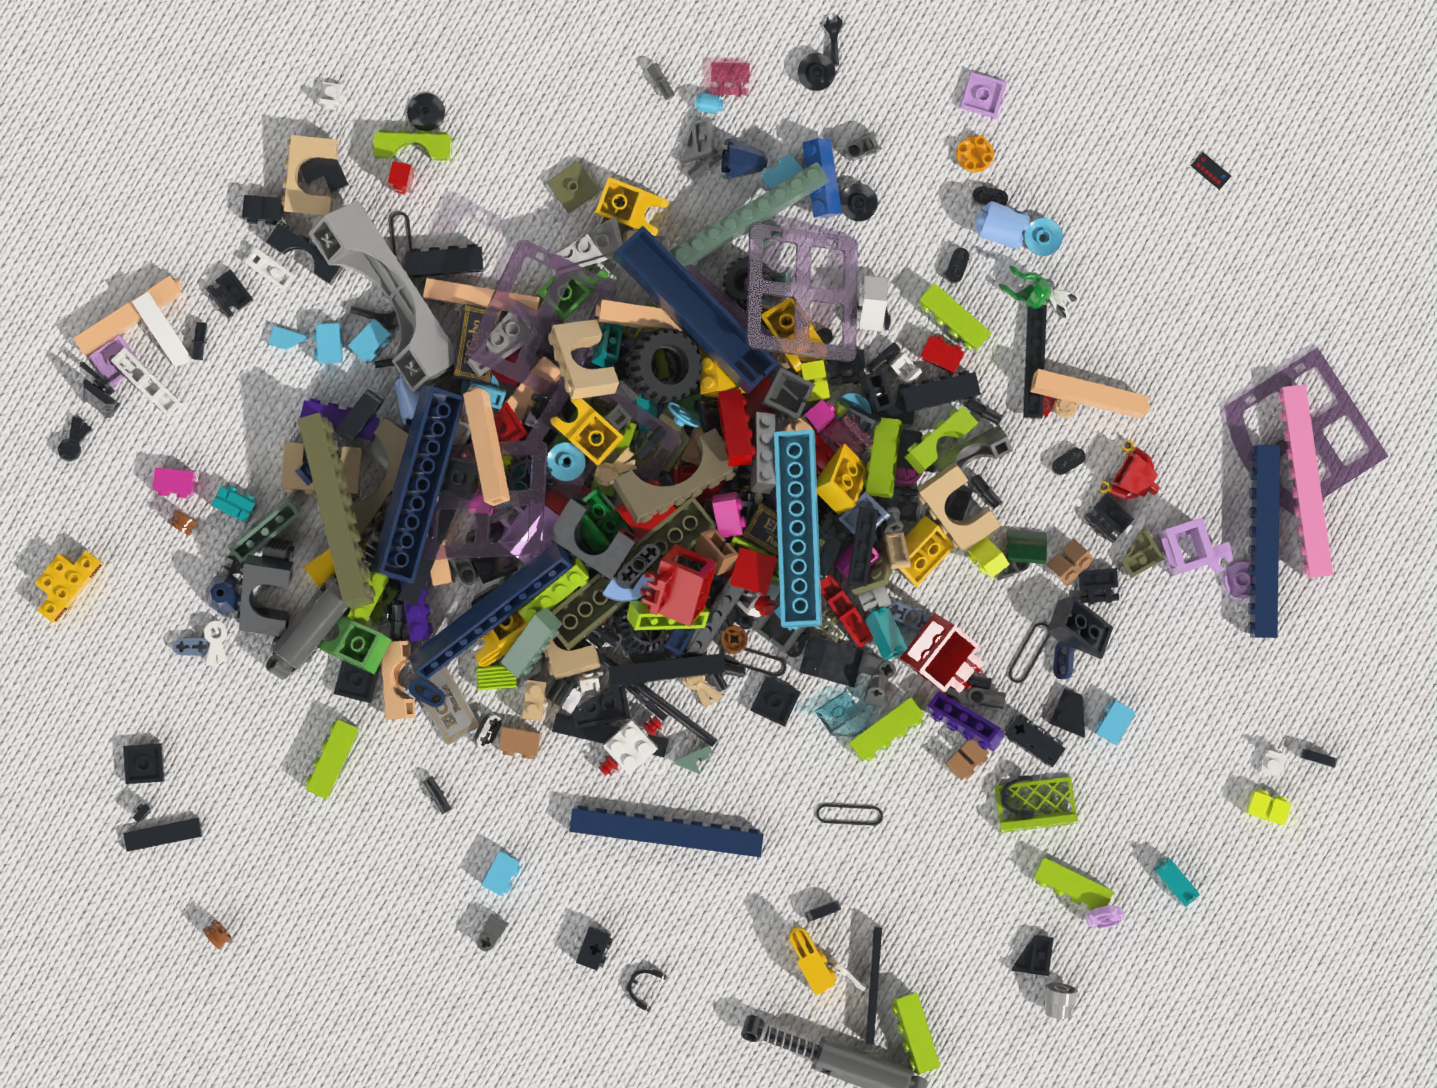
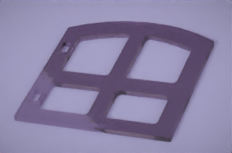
(1345, 406)

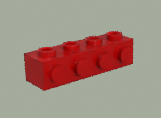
(735, 428)

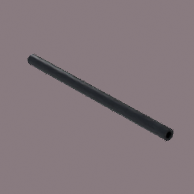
(658, 700)

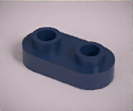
(1063, 661)
(427, 693)

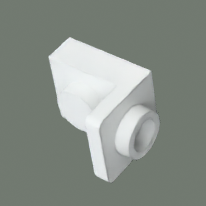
(330, 95)
(589, 684)
(1272, 762)

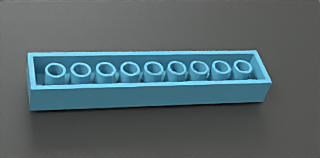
(798, 529)

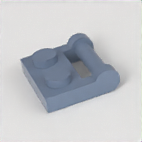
(849, 518)

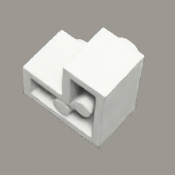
(872, 303)

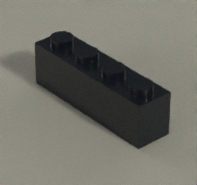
(444, 262)
(939, 392)

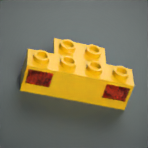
(65, 582)

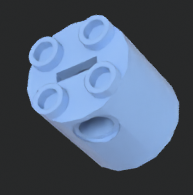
(1002, 224)

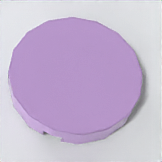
(1237, 579)
(1105, 916)

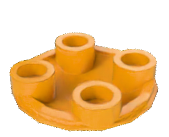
(975, 154)

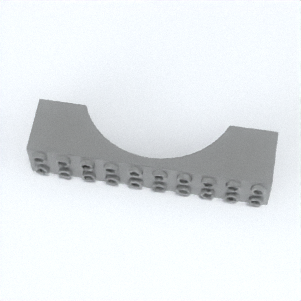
(352, 241)

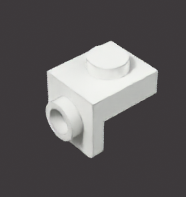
(905, 369)

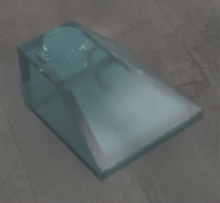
(842, 716)

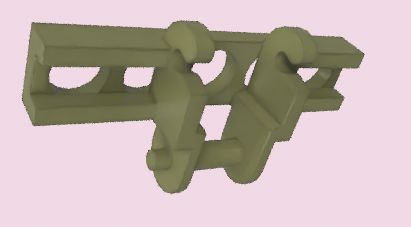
(830, 628)

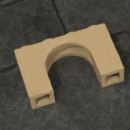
(301, 150)
(579, 380)
(295, 455)
(965, 532)
(569, 663)

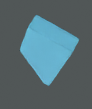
(285, 339)
(496, 394)

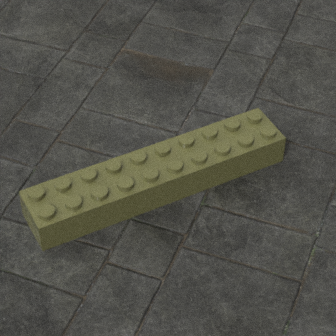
(336, 511)
(589, 607)

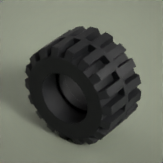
(736, 277)

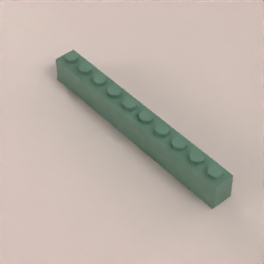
(753, 212)

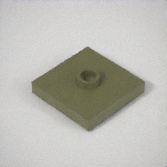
(573, 187)

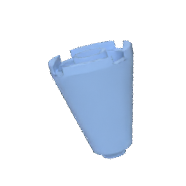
(407, 401)

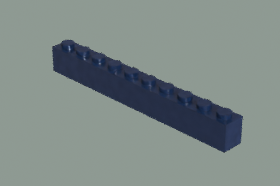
(1264, 541)
(490, 611)
(666, 832)

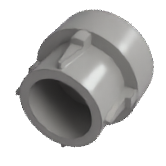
(874, 599)
(1059, 1000)

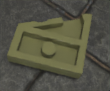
(1141, 554)

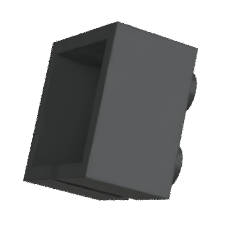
(787, 393)
(770, 628)

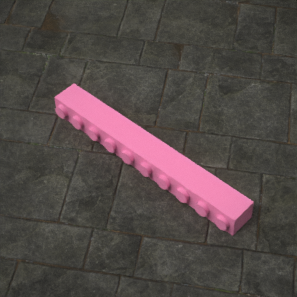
(1306, 481)

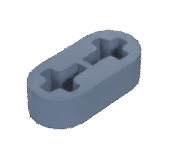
(190, 641)

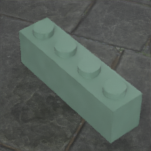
(264, 529)
(531, 643)

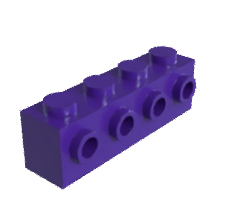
(418, 620)
(965, 721)

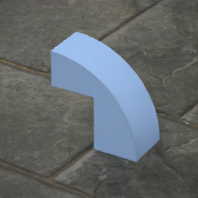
(617, 593)

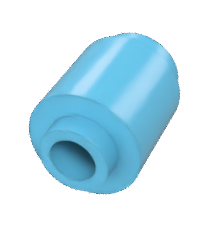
(709, 103)

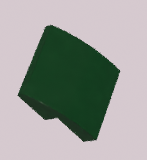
(1027, 546)

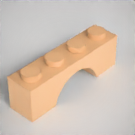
(397, 702)

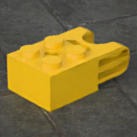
(636, 204)
(774, 322)
(584, 427)
(500, 639)
(811, 961)

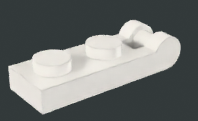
(269, 269)

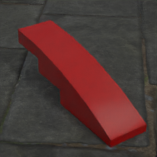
(845, 611)

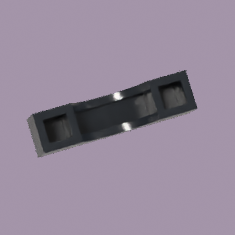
(285, 241)

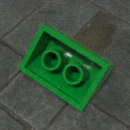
(601, 521)

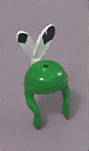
(1039, 292)

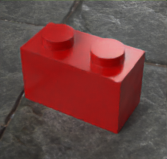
(401, 177)
(942, 354)

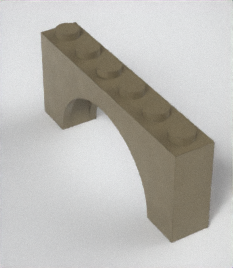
(647, 500)
(369, 509)

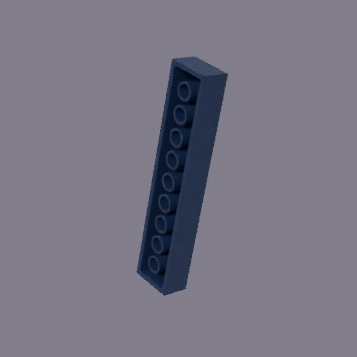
(417, 484)

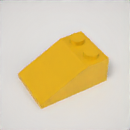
(842, 480)

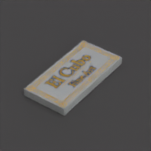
(455, 716)

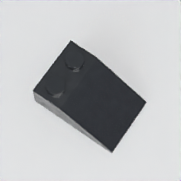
(1079, 627)
(831, 661)

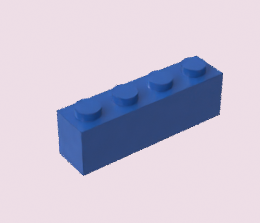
(826, 199)

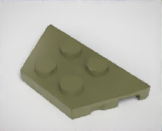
(668, 418)

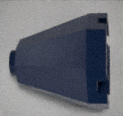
(741, 160)
(229, 601)

